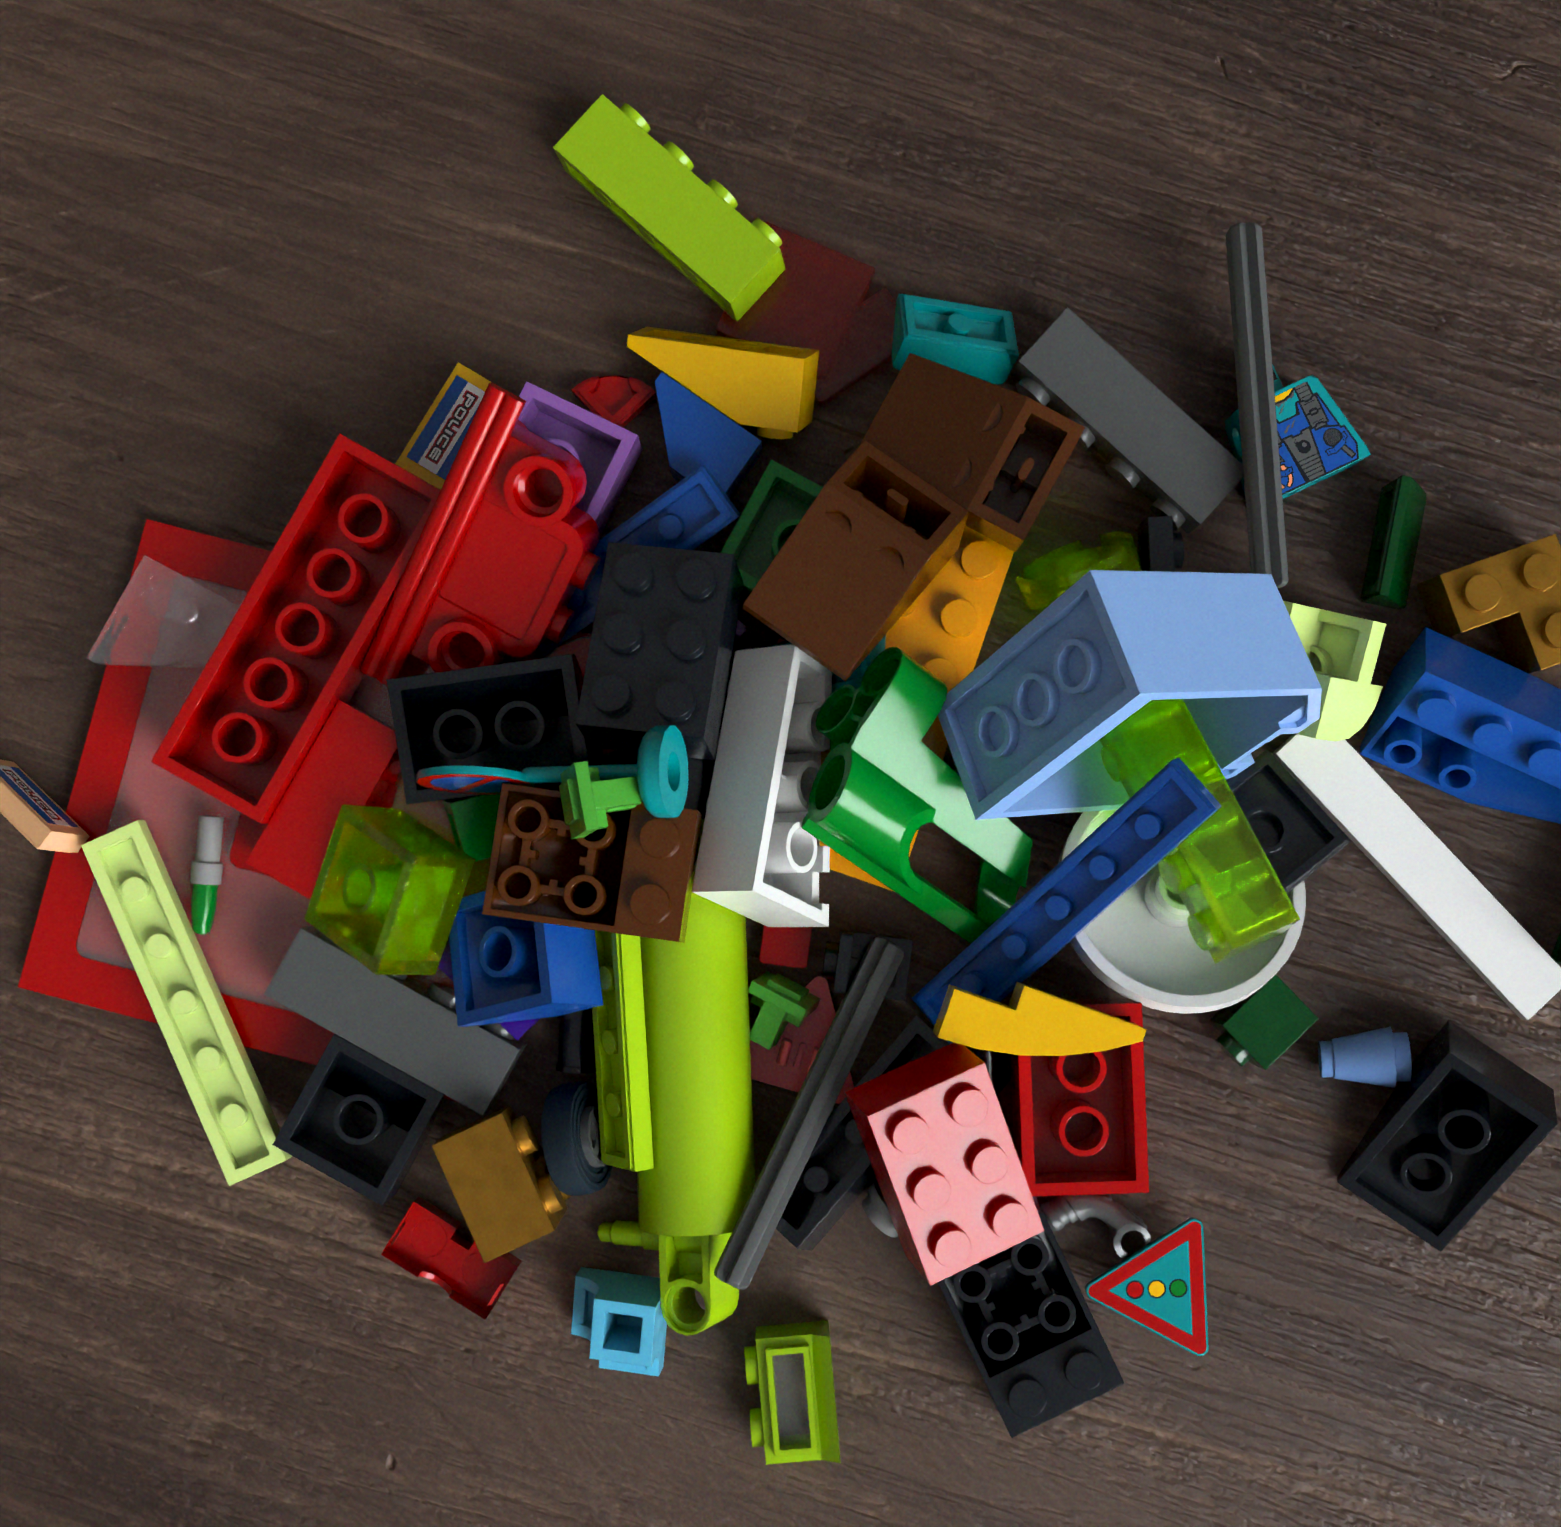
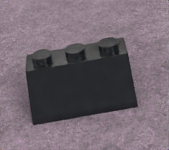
(489, 718)

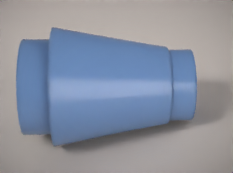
(1367, 1057)

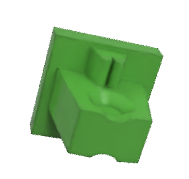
(588, 799)
(780, 1003)

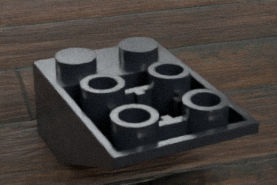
(1031, 1332)

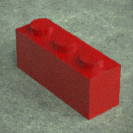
(346, 765)

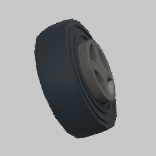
(573, 1139)

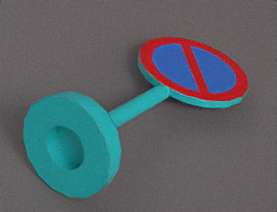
(659, 773)

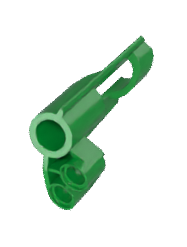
(888, 784)

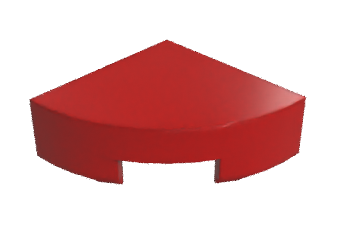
(614, 397)

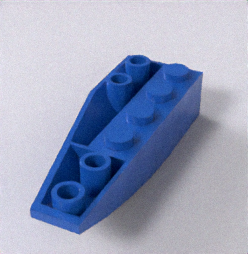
(1471, 728)

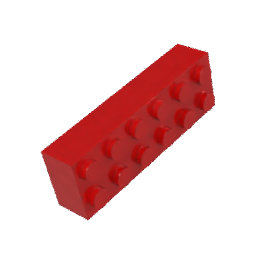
(299, 632)

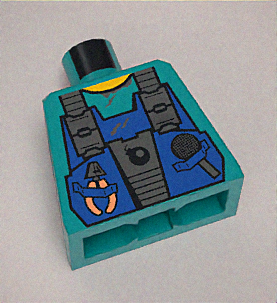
(1312, 435)

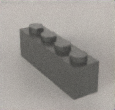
(1128, 422)
(396, 1020)

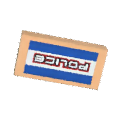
(36, 813)

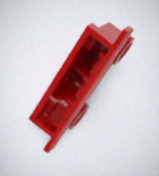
(493, 552)

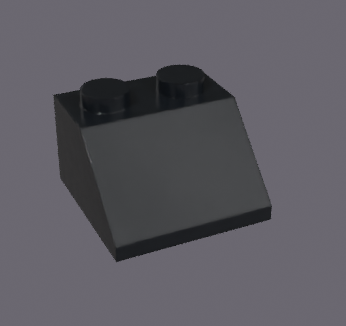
(360, 1120)

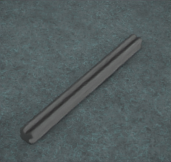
(1256, 402)
(808, 1114)

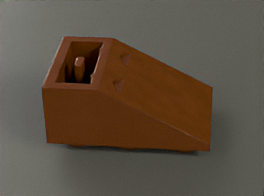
(975, 445)
(857, 560)
(614, 880)

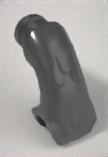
(1116, 1216)

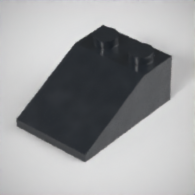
(1449, 1136)

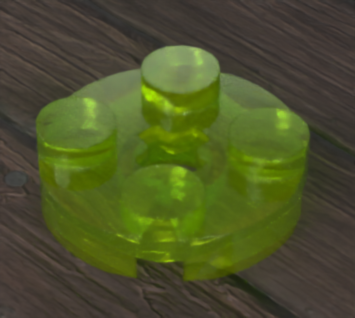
(1061, 568)

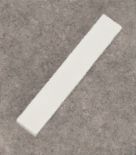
(1424, 871)

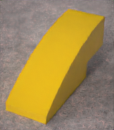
(1031, 1024)

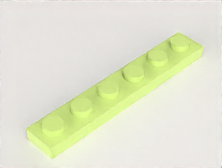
(185, 1000)

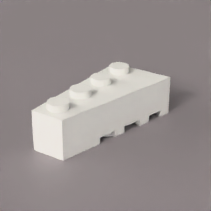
(760, 788)

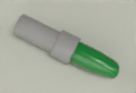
(206, 872)

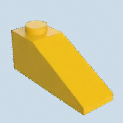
(741, 378)

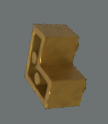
(1512, 589)
(499, 1182)

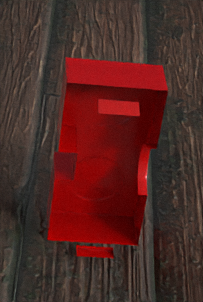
(431, 1249)

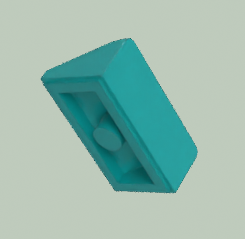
(956, 336)

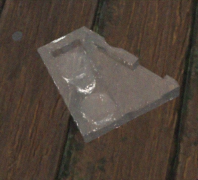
(163, 621)

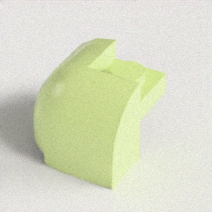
(1344, 659)

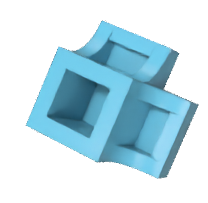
(620, 1319)

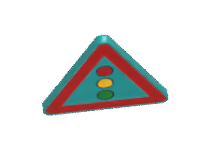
(1162, 1287)

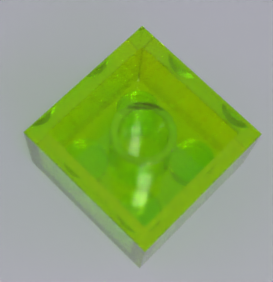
(389, 890)

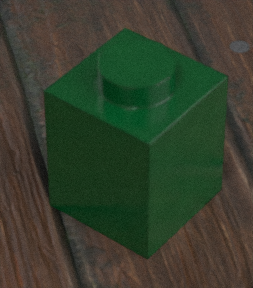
(1263, 1024)

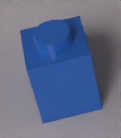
(703, 436)

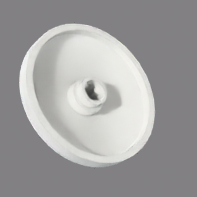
(1150, 956)

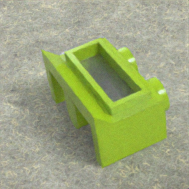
(795, 1393)

